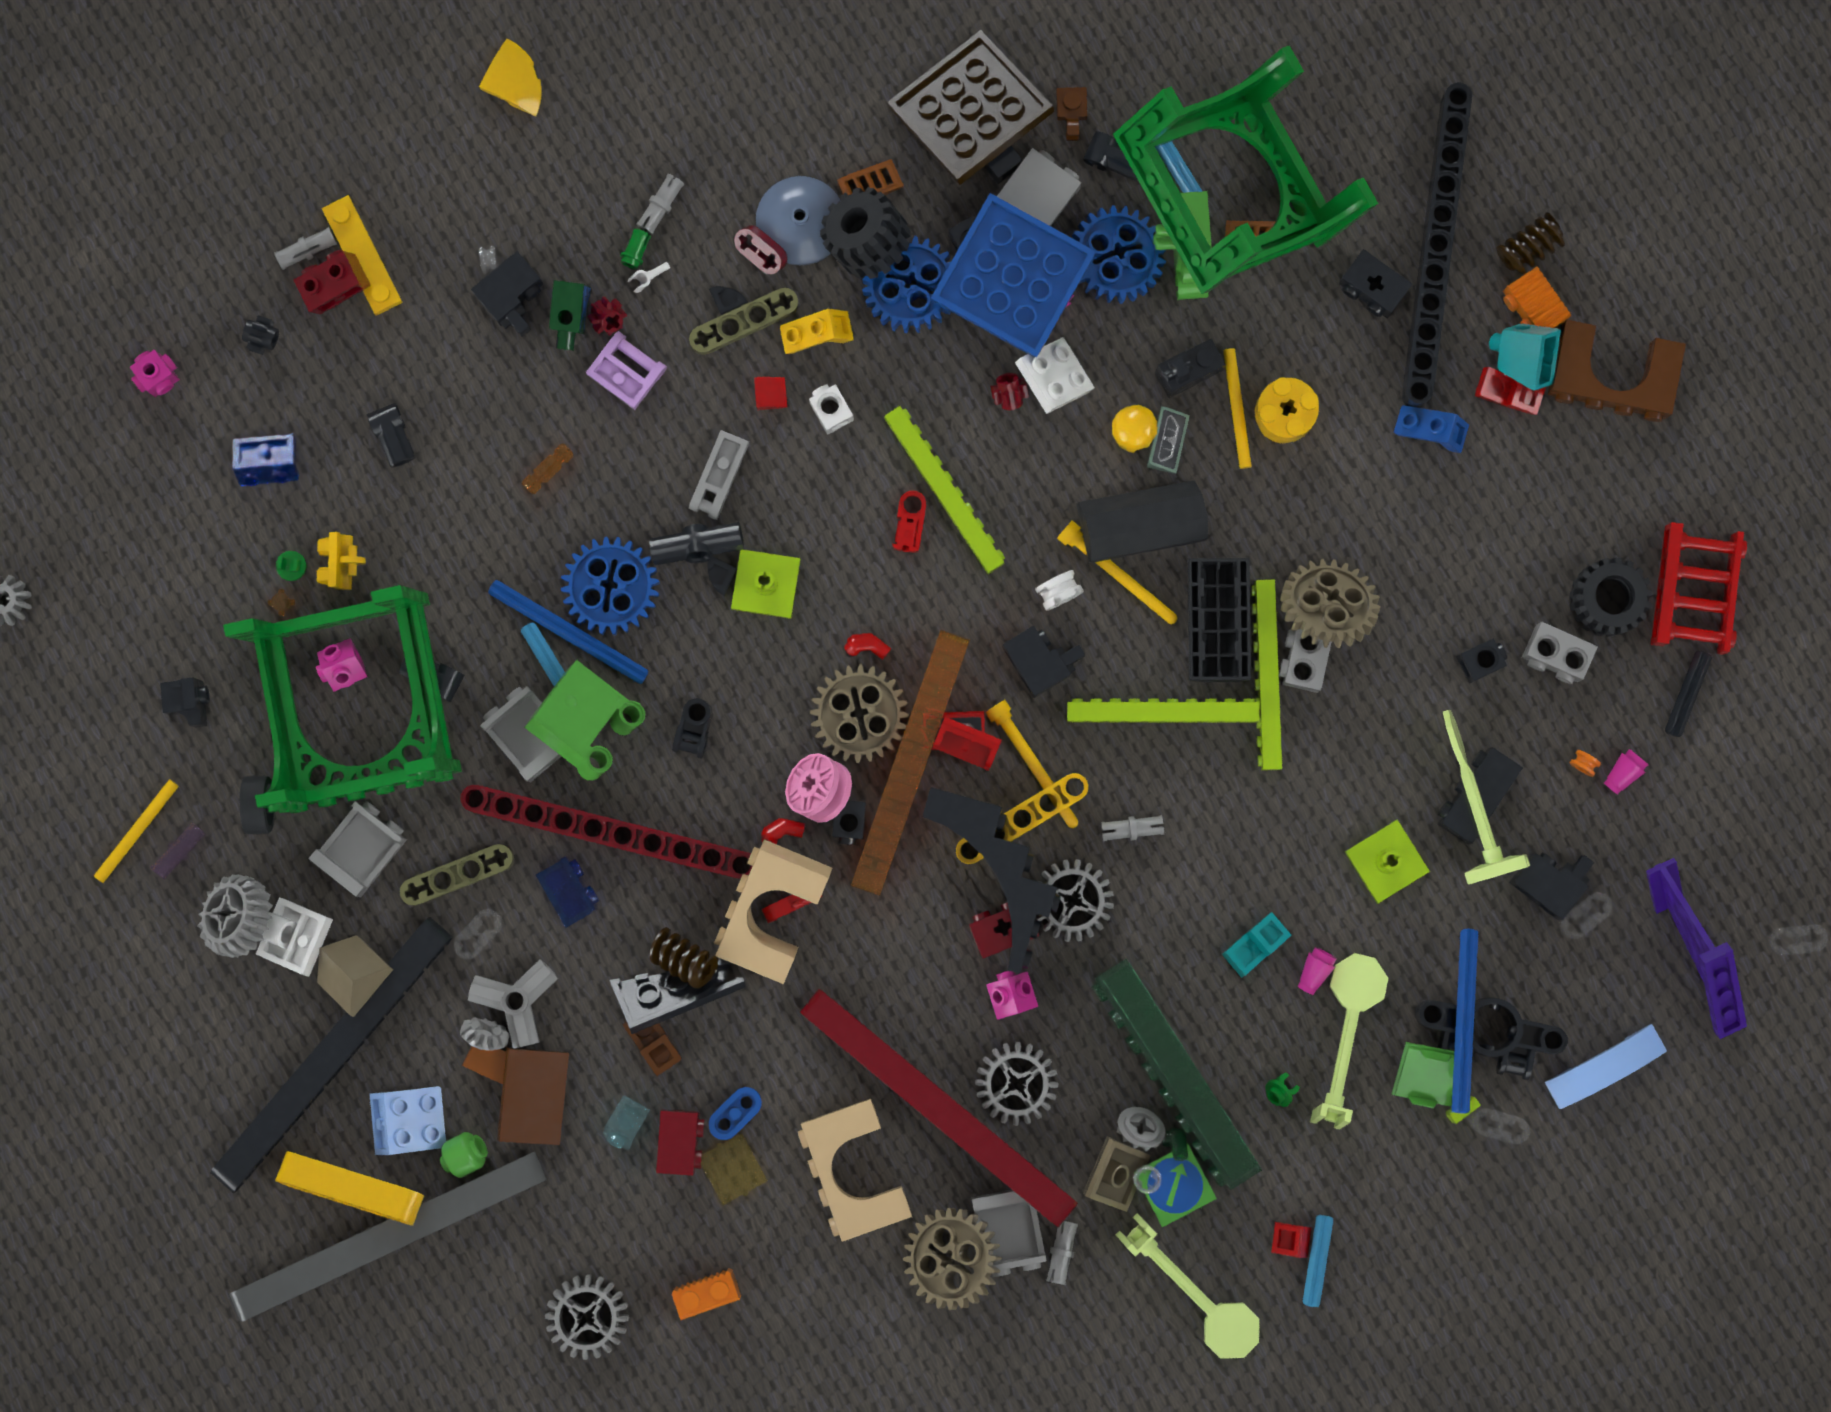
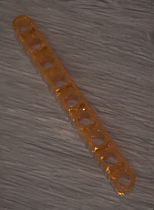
(910, 762)

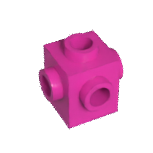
(161, 380)
(340, 665)
(1011, 994)

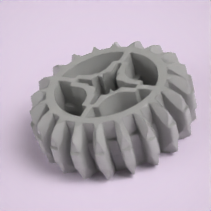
(1097, 912)
(235, 916)
(1032, 1106)
(598, 1326)

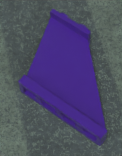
(1713, 963)

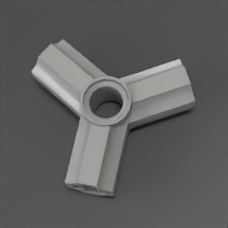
(497, 994)

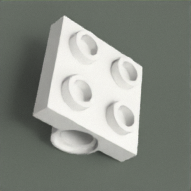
(1055, 375)
(294, 936)

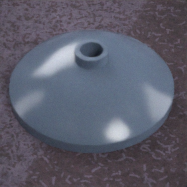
(777, 220)

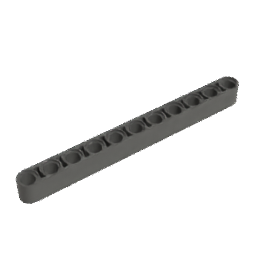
(387, 1237)

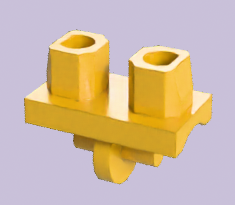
(342, 561)

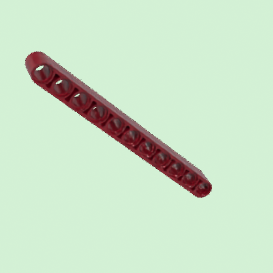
(607, 837)
(939, 1108)

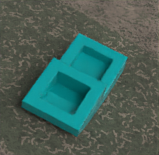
(1256, 944)

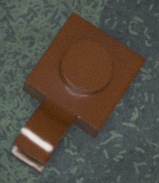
(1072, 108)

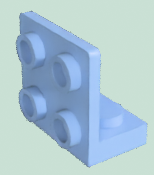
(407, 1120)

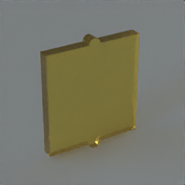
(732, 1169)

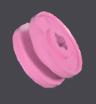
(818, 788)

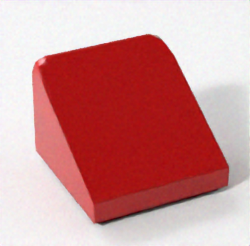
(770, 393)
(1291, 1240)

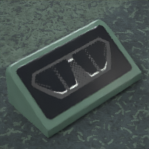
(1169, 440)

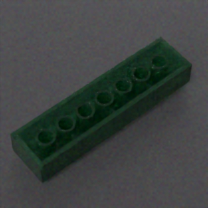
(1176, 1073)

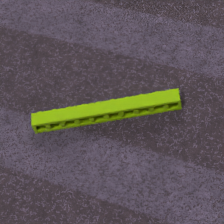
(946, 493)
(1268, 674)
(1164, 712)

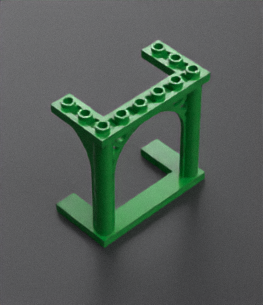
(1167, 120)
(291, 783)

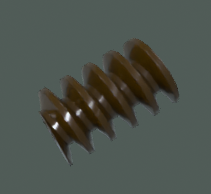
(1531, 243)
(681, 959)

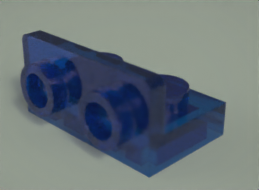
(265, 459)
(567, 891)

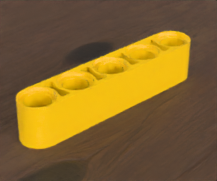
(1037, 814)
(349, 1188)

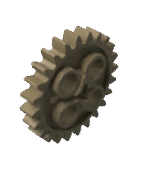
(1322, 607)
(832, 720)
(940, 1284)

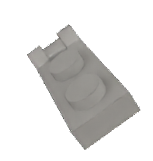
(719, 473)

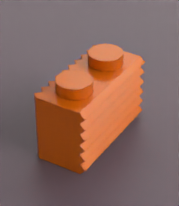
(1535, 300)
(706, 1294)

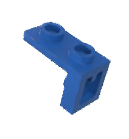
(1432, 426)

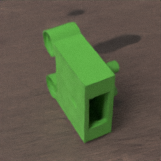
(1198, 205)
(577, 713)

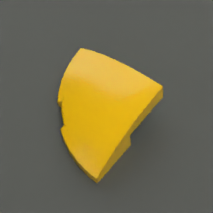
(513, 78)

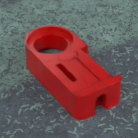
(911, 525)
(784, 907)

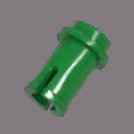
(635, 249)

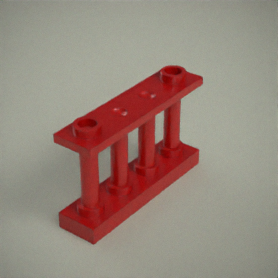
(1673, 570)

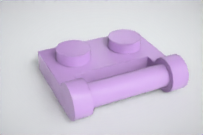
(620, 378)

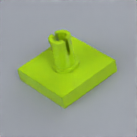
(765, 584)
(1387, 861)

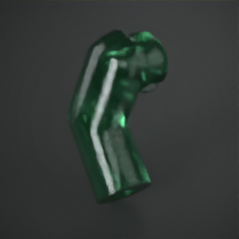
(1178, 1140)

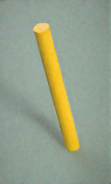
(1237, 408)
(136, 831)

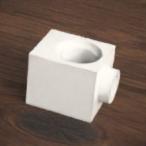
(833, 421)

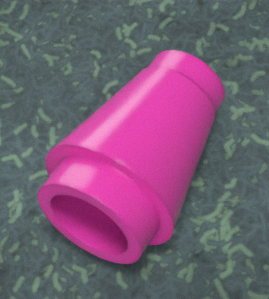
(1625, 771)
(1316, 970)

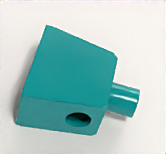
(1527, 354)

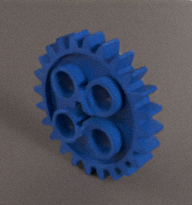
(1127, 279)
(900, 308)
(583, 582)

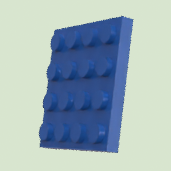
(1013, 275)

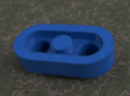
(735, 1113)

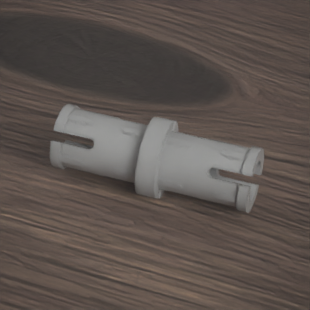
(660, 204)
(305, 248)
(1132, 828)
(1062, 1253)

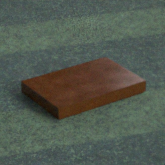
(533, 1096)

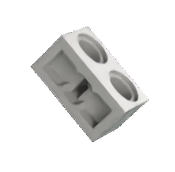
(1561, 644)
(1314, 660)

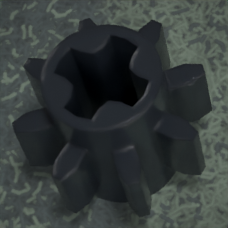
(260, 335)

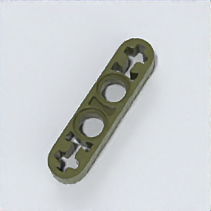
(741, 316)
(458, 878)

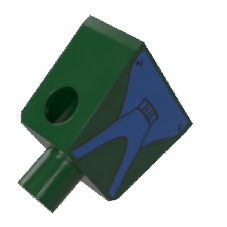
(566, 298)

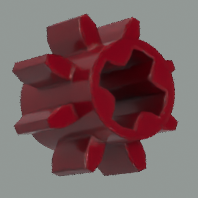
(606, 316)
(1009, 391)

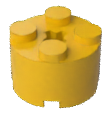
(1270, 408)

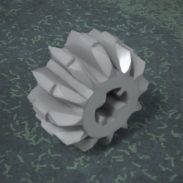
(16, 599)

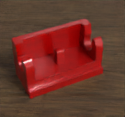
(967, 743)

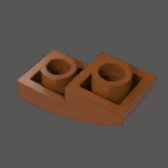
(487, 1063)

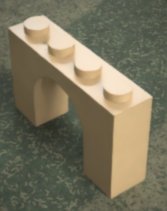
(743, 940)
(851, 1214)

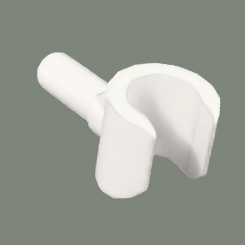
(645, 277)

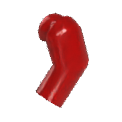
(864, 642)
(781, 827)

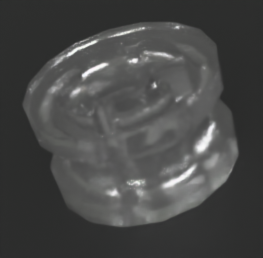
(488, 259)
(1138, 1183)

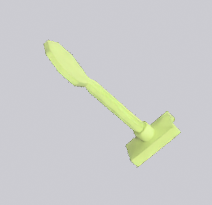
(1494, 862)
(1357, 986)
(1229, 1328)

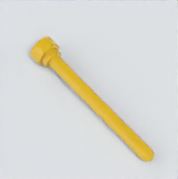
(1074, 537)
(1001, 716)

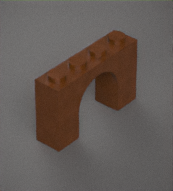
(1575, 379)

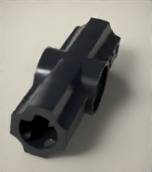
(696, 543)

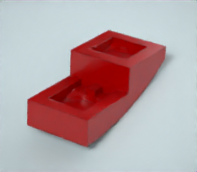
(1505, 391)

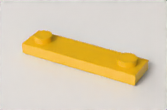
(355, 239)

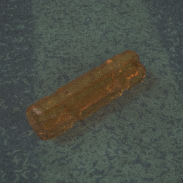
(547, 468)

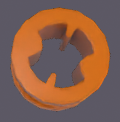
(1585, 763)

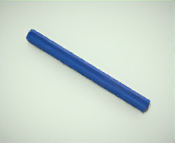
(568, 631)
(1465, 1021)

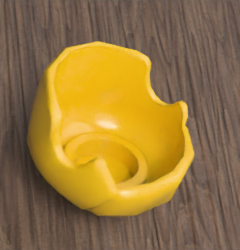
(1134, 428)

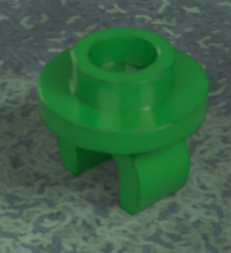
(291, 565)
(1278, 1093)

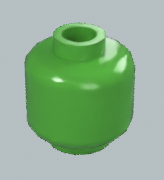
(463, 1154)

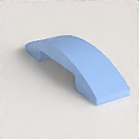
(1606, 1067)

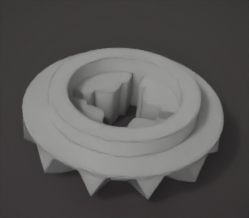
(484, 1034)
(1152, 1128)

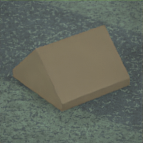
(351, 972)
(1113, 1174)

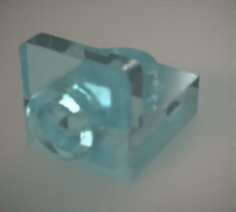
(625, 1123)

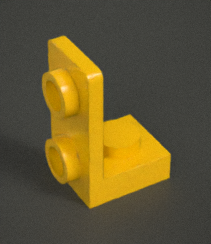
(815, 329)

